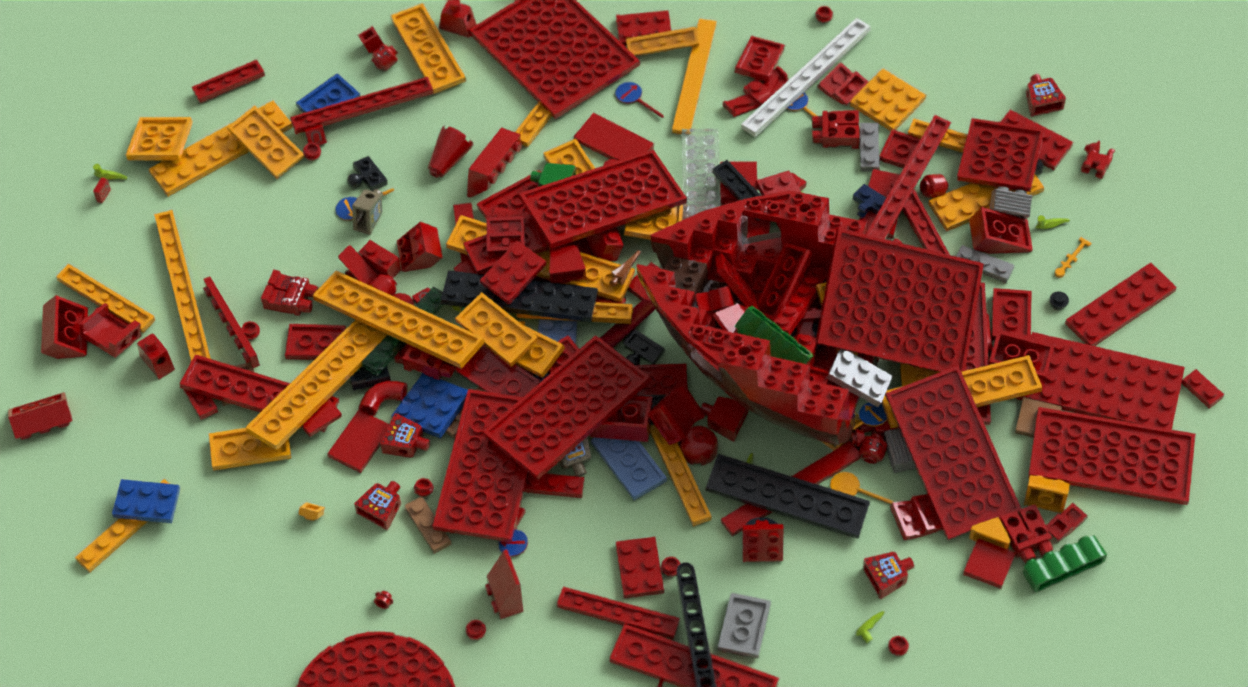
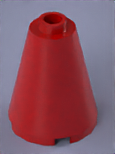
(448, 151)

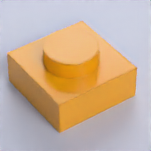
(311, 511)

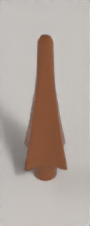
(620, 274)

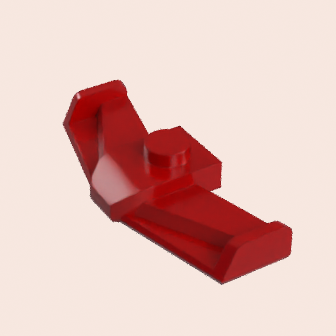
(756, 93)

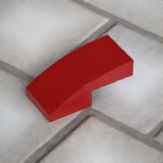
(1066, 522)

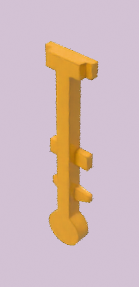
(1060, 272)

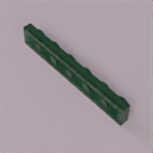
(390, 346)

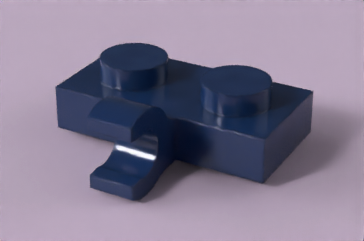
(868, 199)

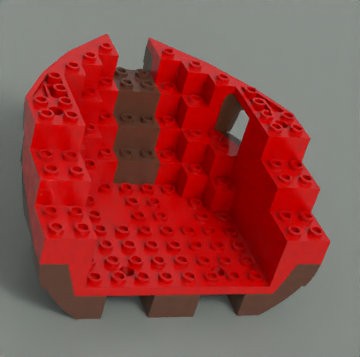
(742, 363)

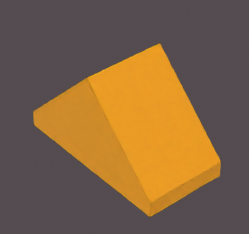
(992, 532)

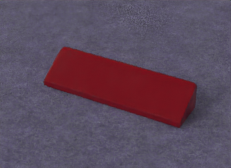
(620, 330)

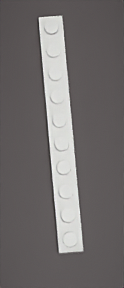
(805, 77)

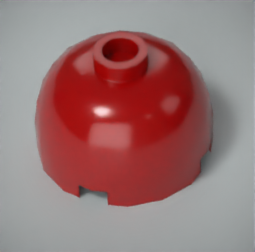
(699, 445)

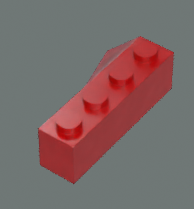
(492, 161)
(606, 244)

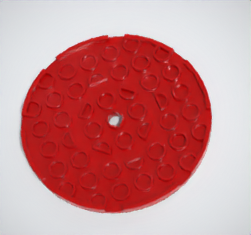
(376, 661)

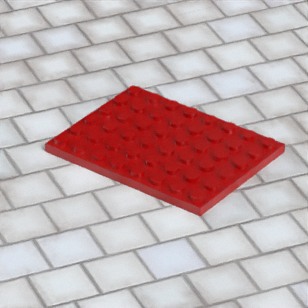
(554, 51)
(899, 302)

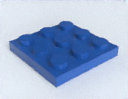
(432, 404)

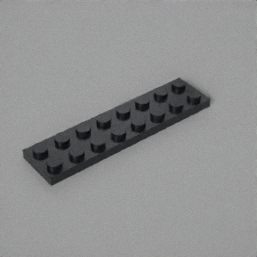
(536, 299)
(788, 496)

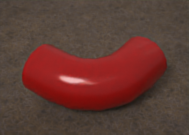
(381, 392)

